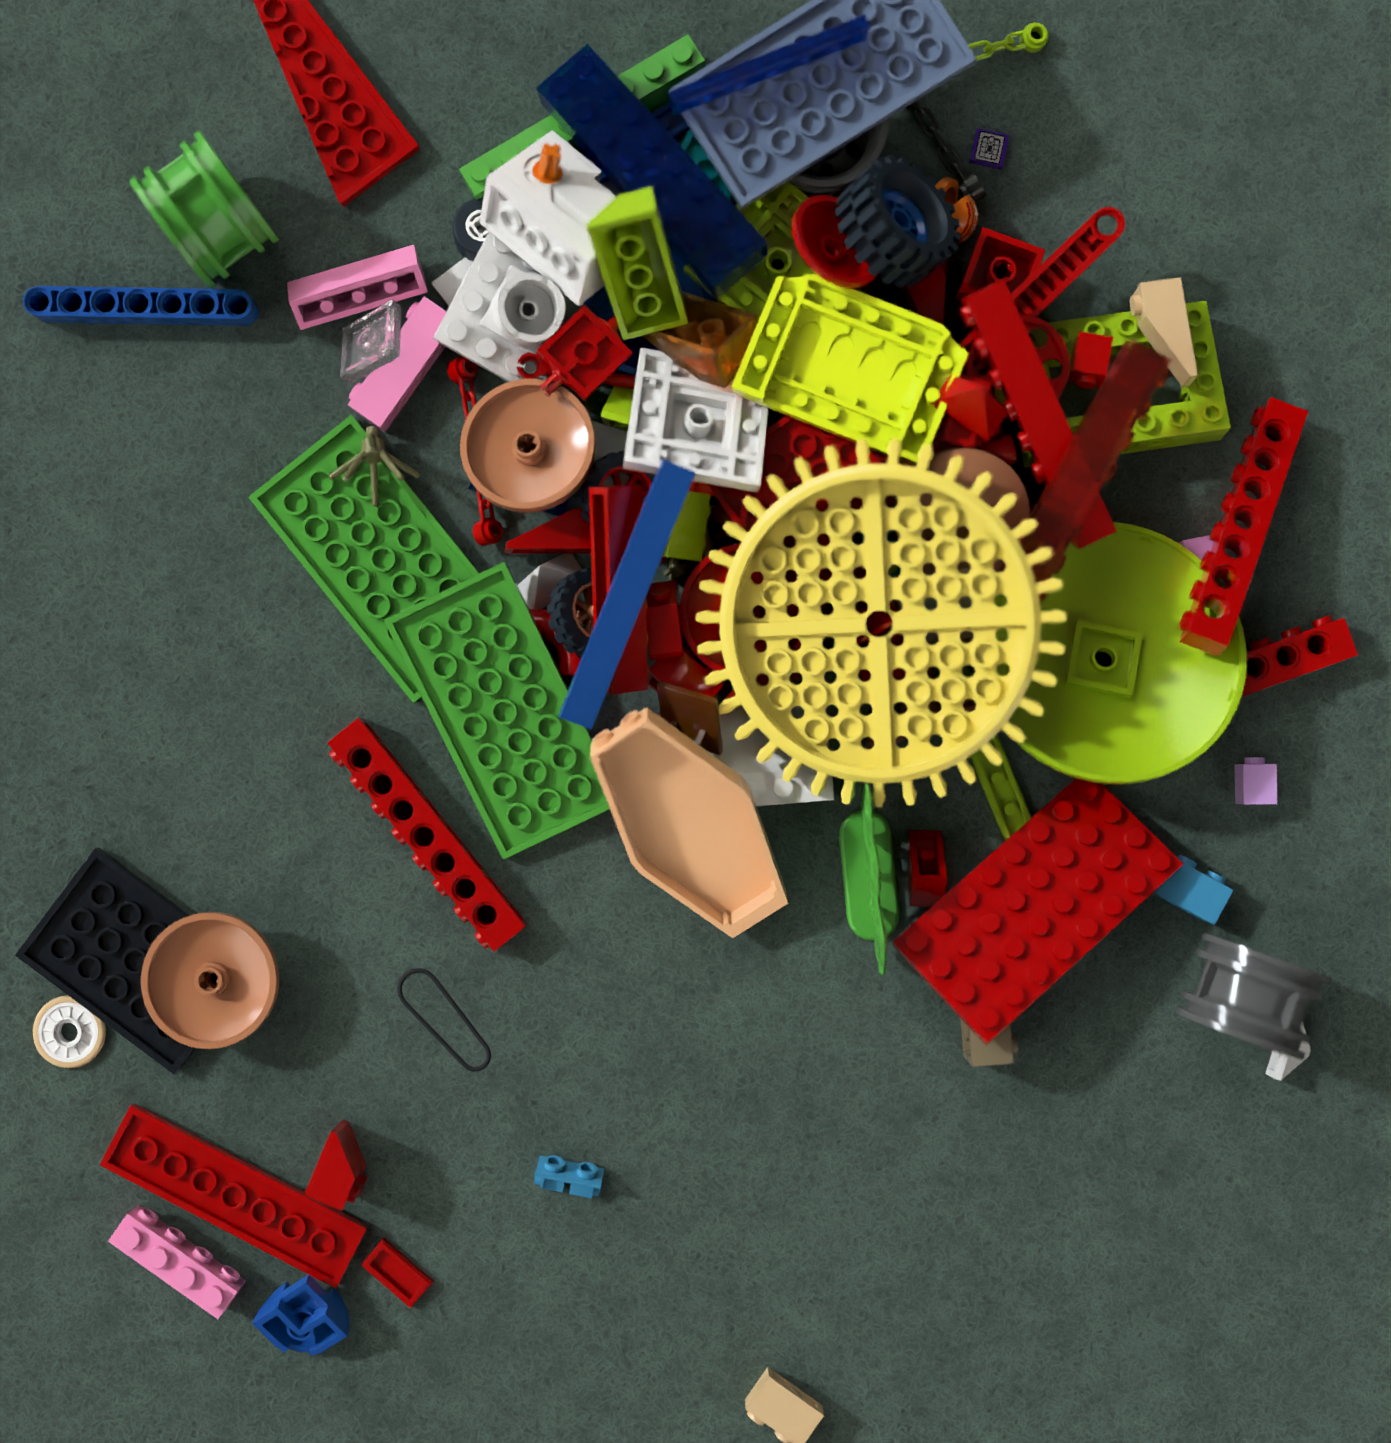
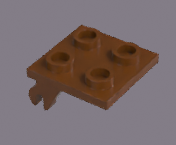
(692, 715)

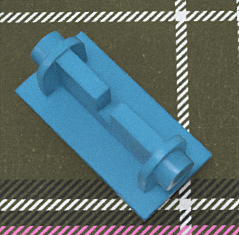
(555, 1171)

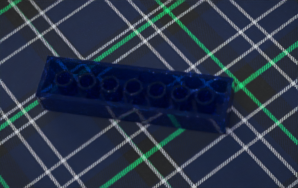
(640, 154)

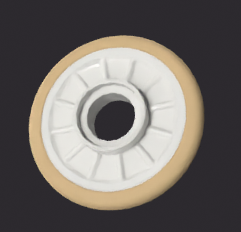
(57, 1049)

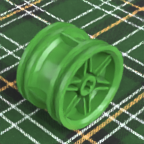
(203, 210)

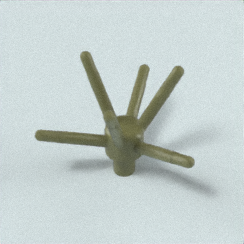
(373, 452)

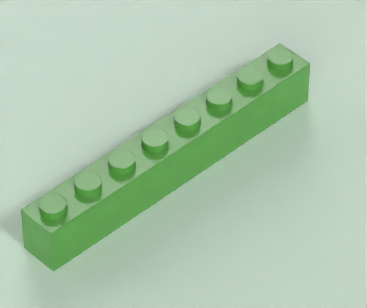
(646, 80)

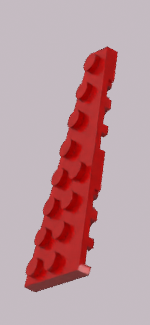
(342, 110)

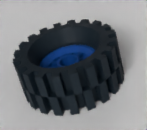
(898, 221)

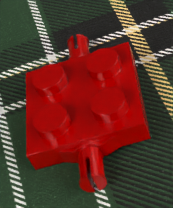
(583, 353)

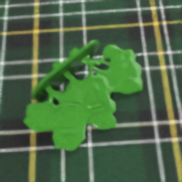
(869, 875)

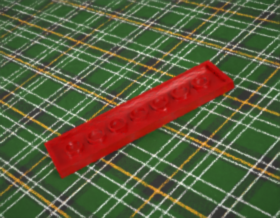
(233, 1195)

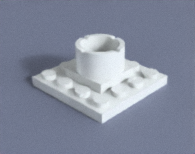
(487, 313)
(693, 426)

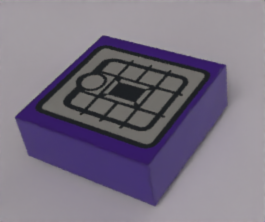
(989, 148)

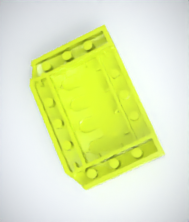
(849, 364)

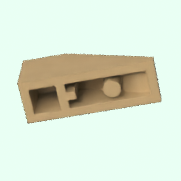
(1165, 324)

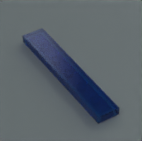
(769, 65)

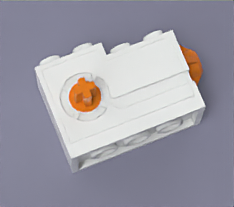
(542, 210)

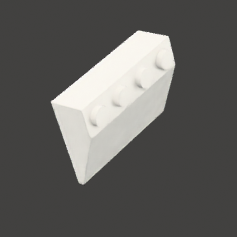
(766, 778)

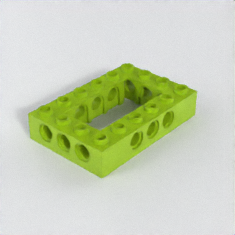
(1195, 420)

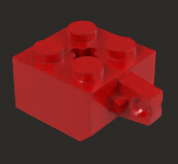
(998, 253)

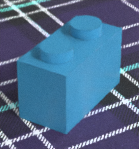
(1196, 892)

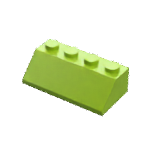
(637, 265)

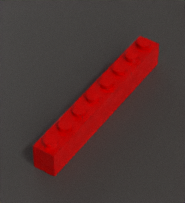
(1027, 391)

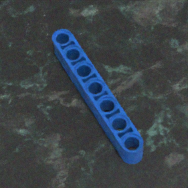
(126, 305)

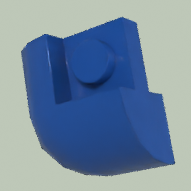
(303, 1317)

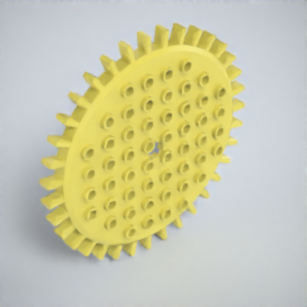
(808, 736)

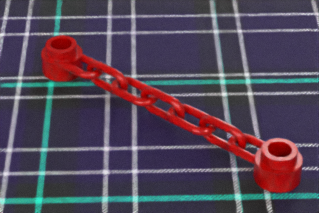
(461, 371)

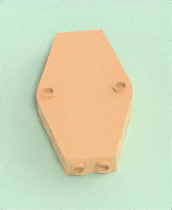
(688, 822)

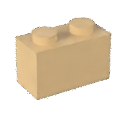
(783, 1408)

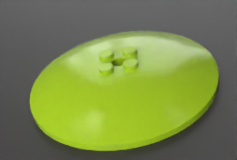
(1159, 696)

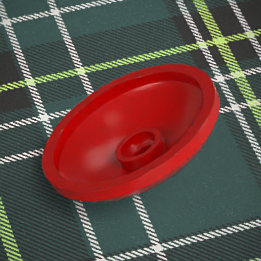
(824, 246)

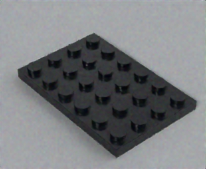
(96, 949)

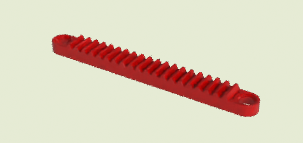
(1058, 271)

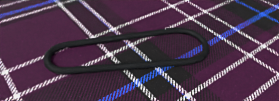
(432, 1031)

